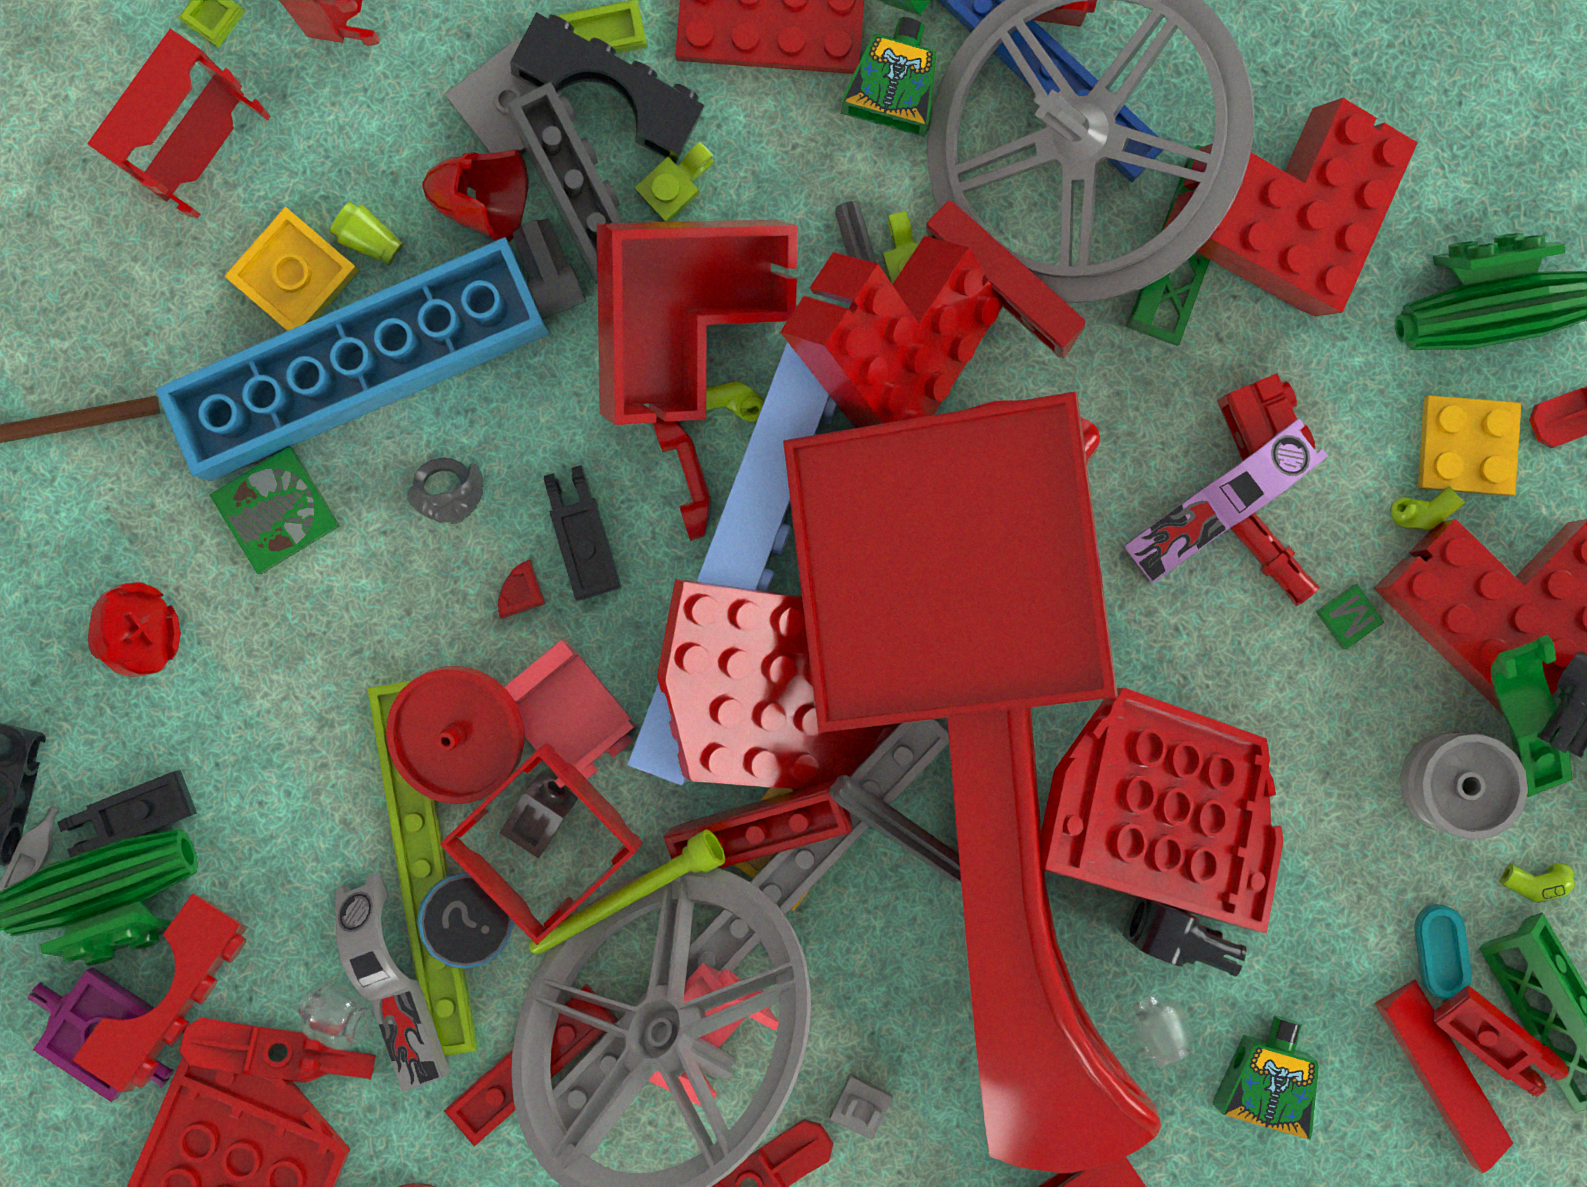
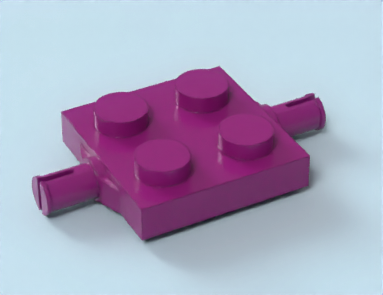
(76, 1017)

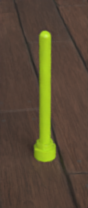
(700, 854)

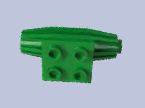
(1497, 298)
(100, 896)

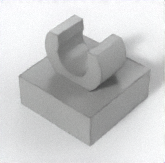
(861, 1106)

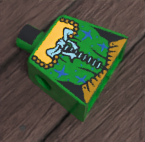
(894, 81)
(1271, 1082)

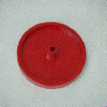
(455, 734)

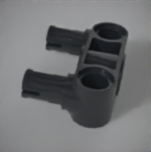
(1572, 711)
(18, 775)
(1179, 937)

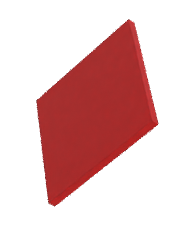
(950, 565)

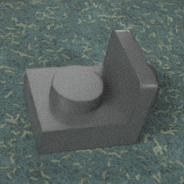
(538, 814)

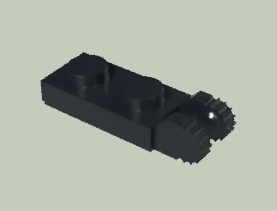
(582, 539)
(133, 812)

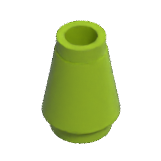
(365, 233)

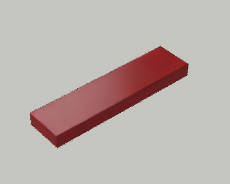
(491, 1096)

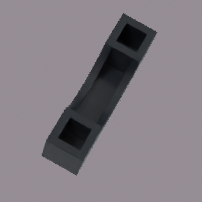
(557, 55)

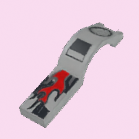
(394, 997)

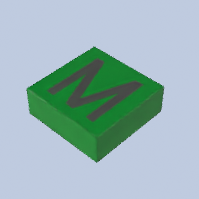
(1350, 616)

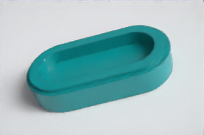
(1442, 951)

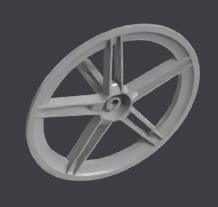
(1085, 133)
(663, 1037)

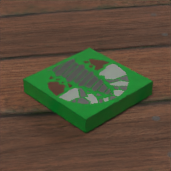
(274, 510)

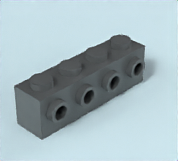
(565, 167)

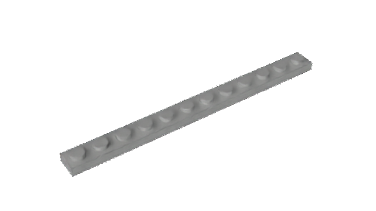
(783, 879)

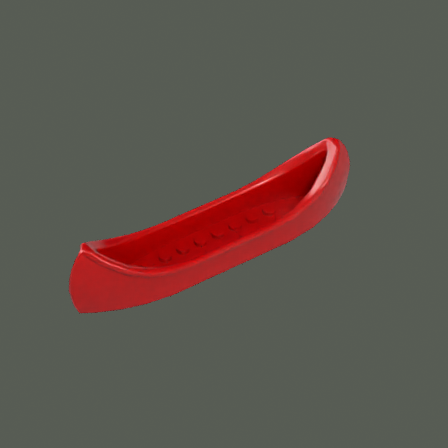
(1045, 1073)

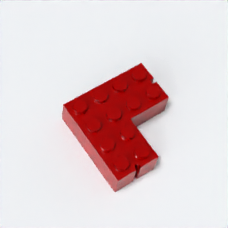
(1315, 222)
(660, 293)
(898, 341)
(1477, 608)

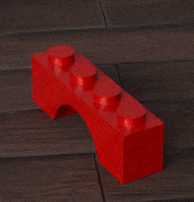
(125, 1050)

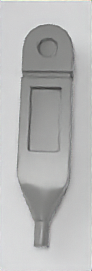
(31, 851)

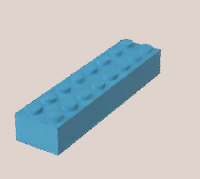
(352, 361)

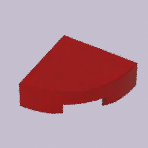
(520, 591)

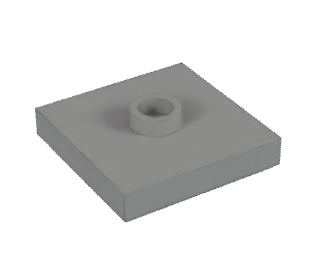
(484, 101)

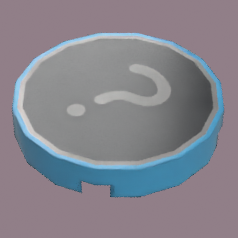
(462, 922)

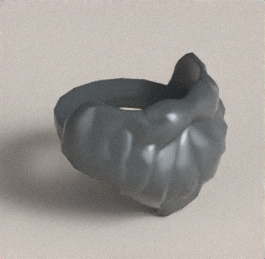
(451, 506)

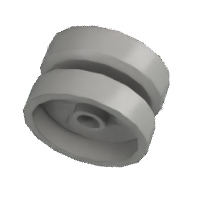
(1491, 792)

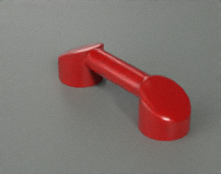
(696, 513)

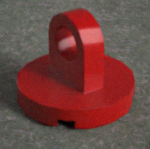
(133, 630)

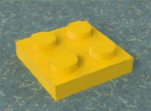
(291, 272)
(1469, 445)

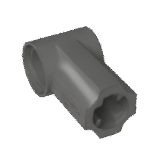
(551, 277)

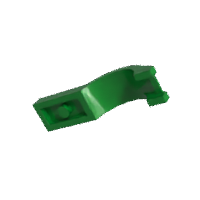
(1527, 709)

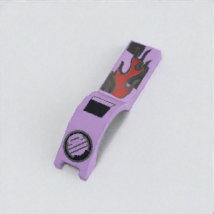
(1225, 502)

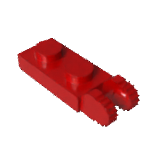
(1498, 1040)

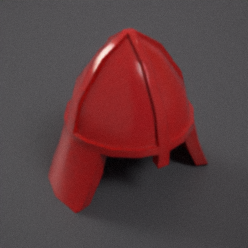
(500, 191)

